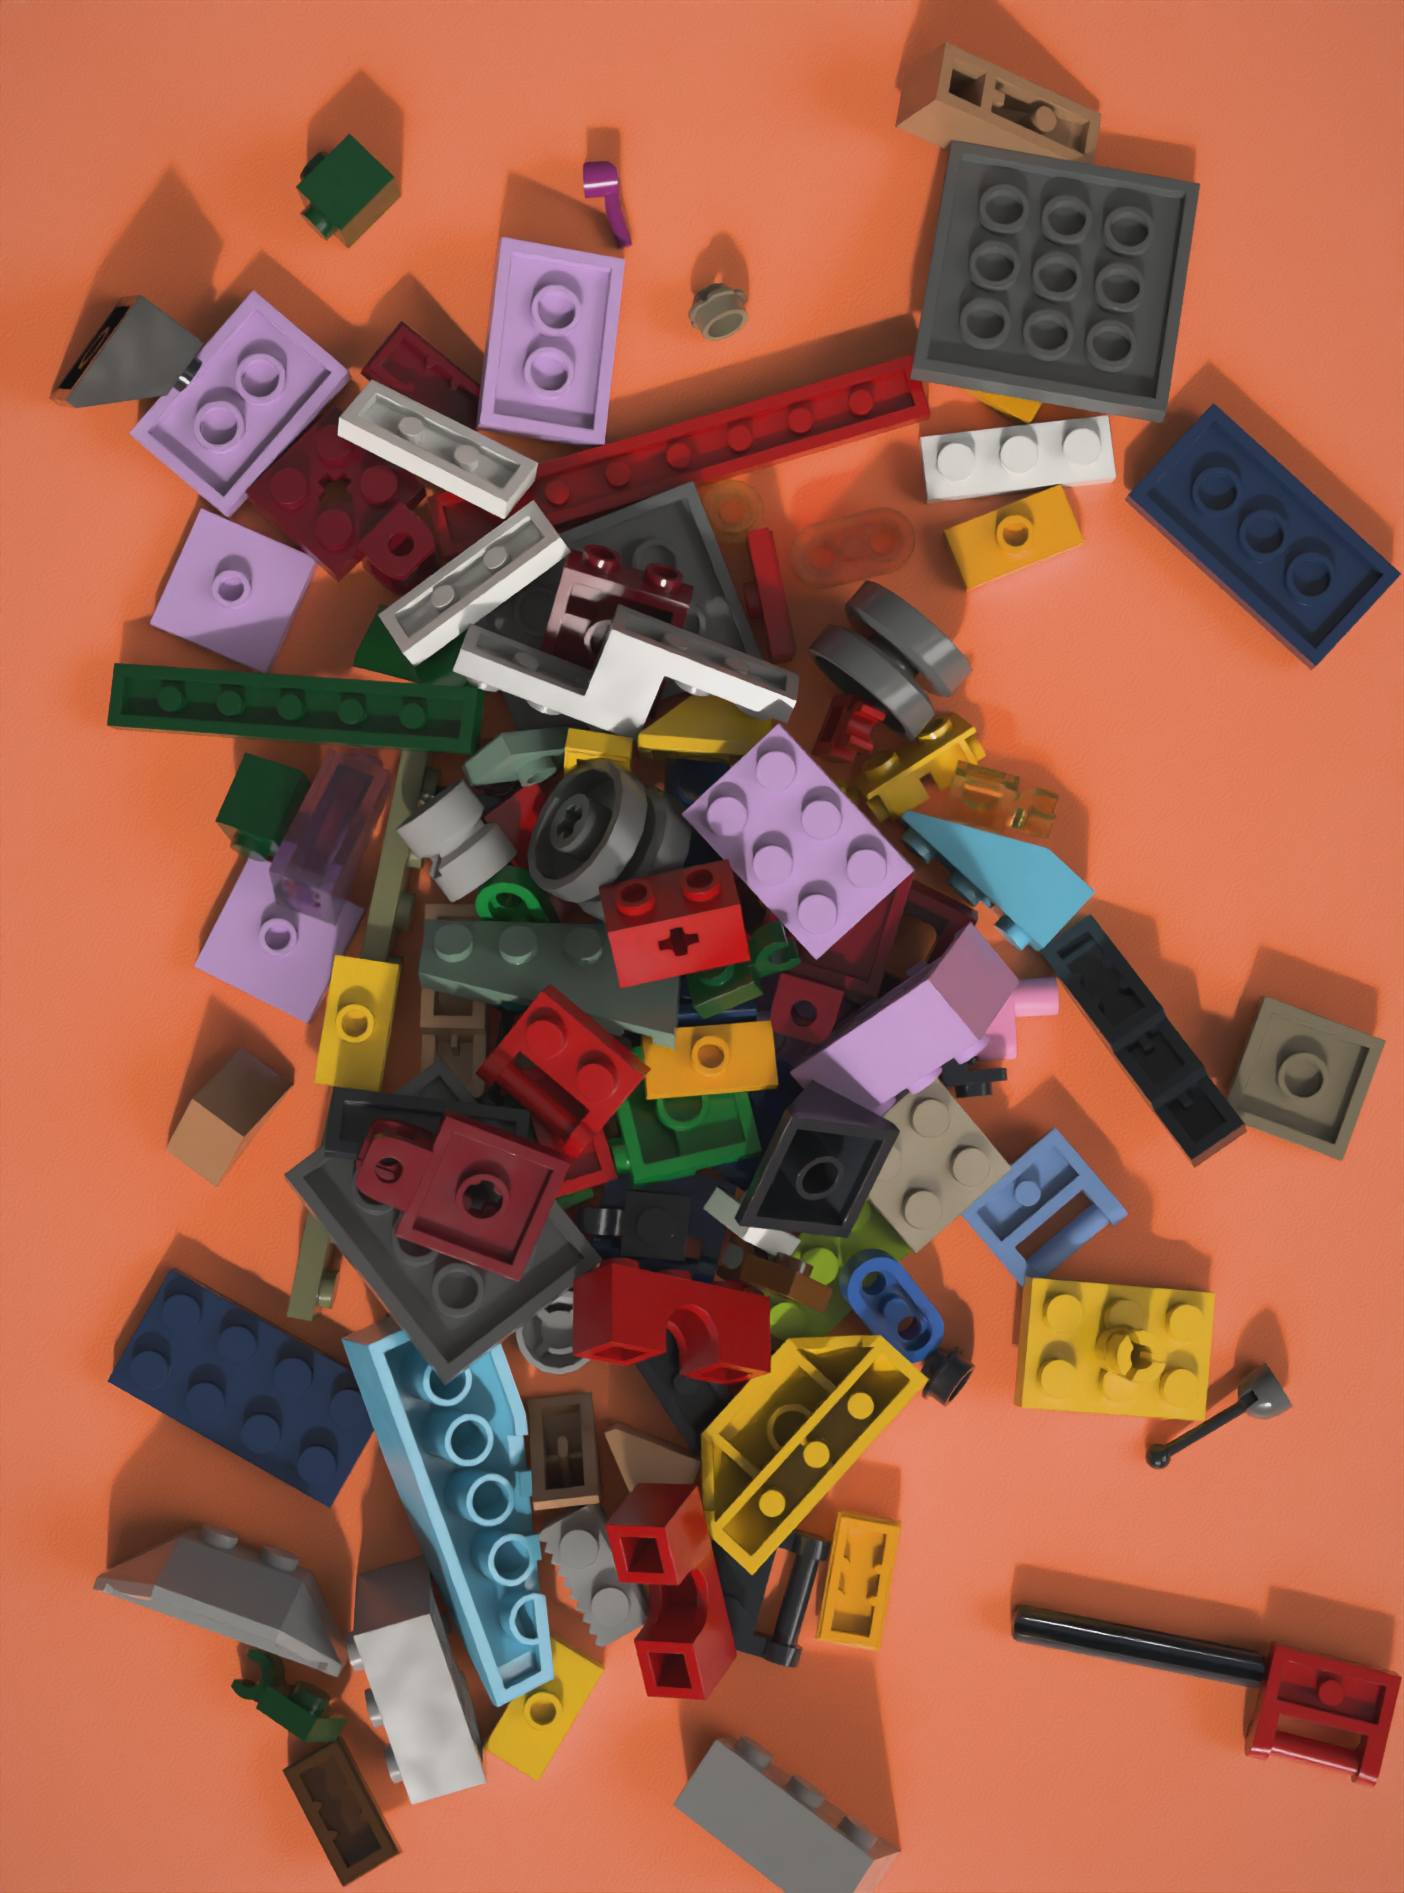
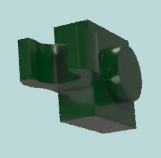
(737, 983)
(296, 1707)

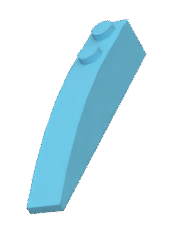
(466, 1495)

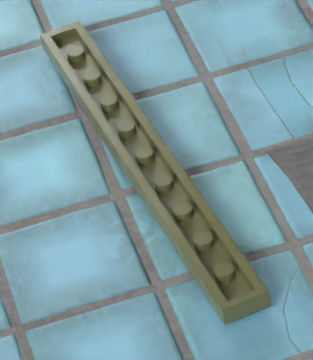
(390, 911)

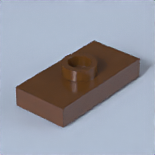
(342, 1811)

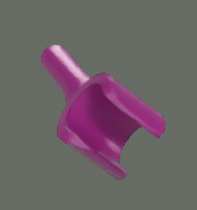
(602, 181)

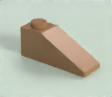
(980, 103)

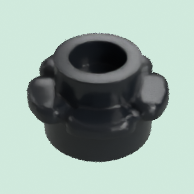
(946, 1375)

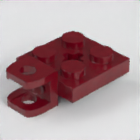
(369, 528)
(852, 963)
(432, 1179)

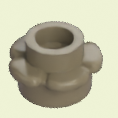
(718, 311)

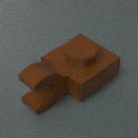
(783, 1278)

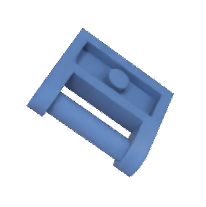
(1032, 1192)

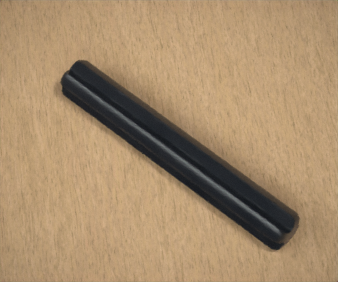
(1138, 1646)

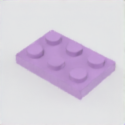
(550, 343)
(244, 406)
(798, 841)

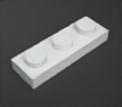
(437, 449)
(1017, 459)
(474, 583)

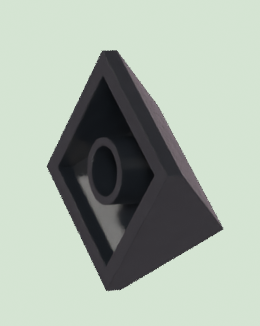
(818, 1166)

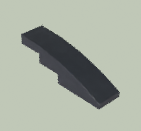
(1143, 1041)

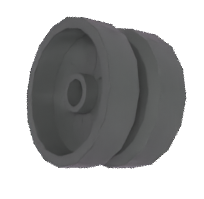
(890, 658)
(604, 831)

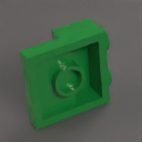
(680, 1134)

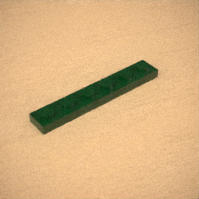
(296, 709)

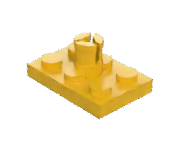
(1114, 1349)

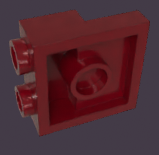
(590, 593)

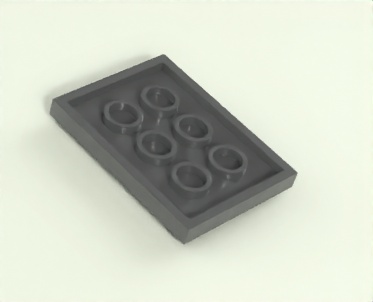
(657, 530)
(439, 1302)

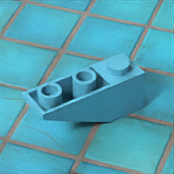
(1013, 878)

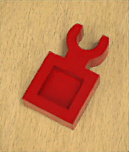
(847, 729)

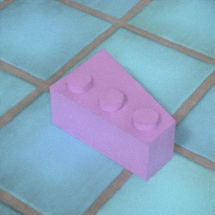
(914, 1027)

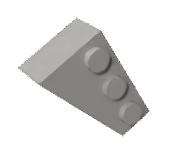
(415, 1682)
(782, 1823)

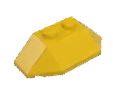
(797, 1436)

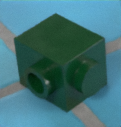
(345, 191)
(261, 806)

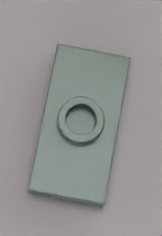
(519, 756)

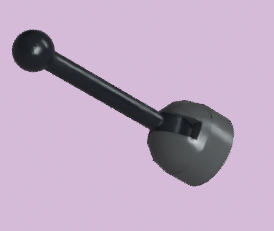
(1257, 1396)

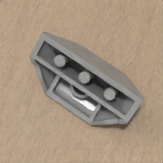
(234, 1593)

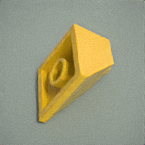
(702, 731)

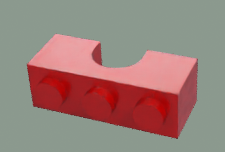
(716, 1324)
(665, 1542)

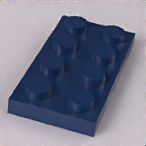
(1262, 536)
(247, 1386)

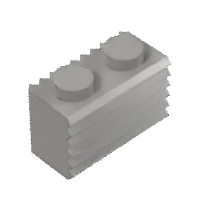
(586, 1561)

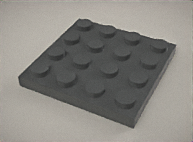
(1056, 282)

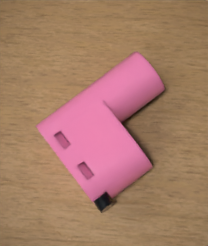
(1028, 999)

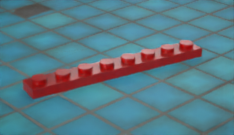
(702, 450)

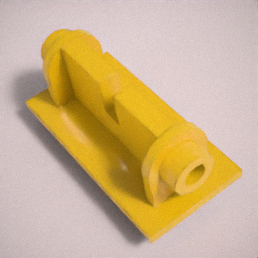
(894, 775)

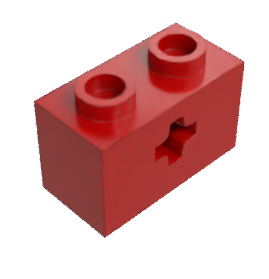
(674, 923)

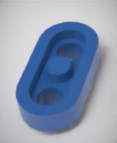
(890, 1301)

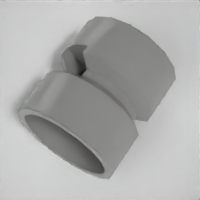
(457, 840)
(548, 1338)

